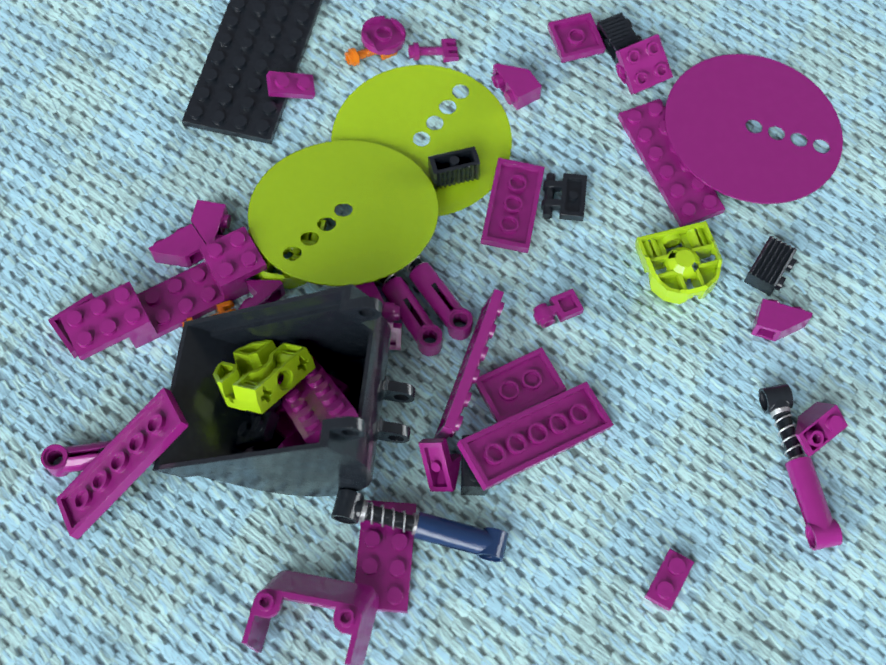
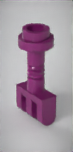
(447, 49)

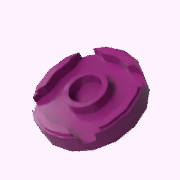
(383, 35)

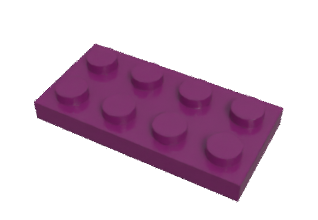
(512, 205)
(386, 560)

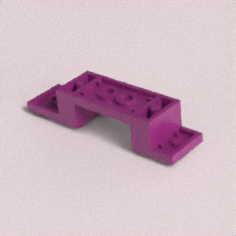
(168, 304)

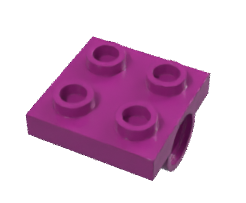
(643, 64)

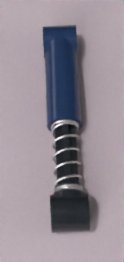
(484, 542)

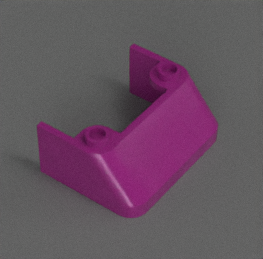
(353, 606)

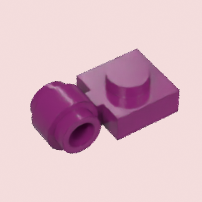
(564, 305)
(392, 313)

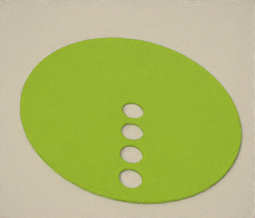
(400, 101)
(388, 222)

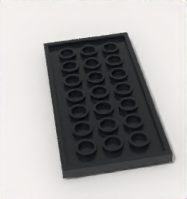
(248, 44)

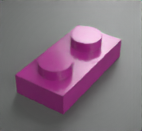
(290, 85)
(669, 579)

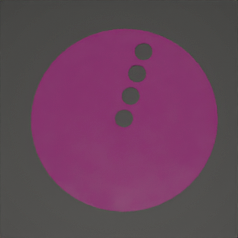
(710, 135)

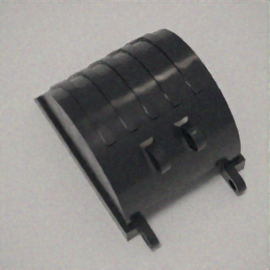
(349, 342)

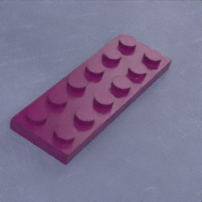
(682, 191)
(469, 371)
(313, 400)
(534, 435)
(121, 463)

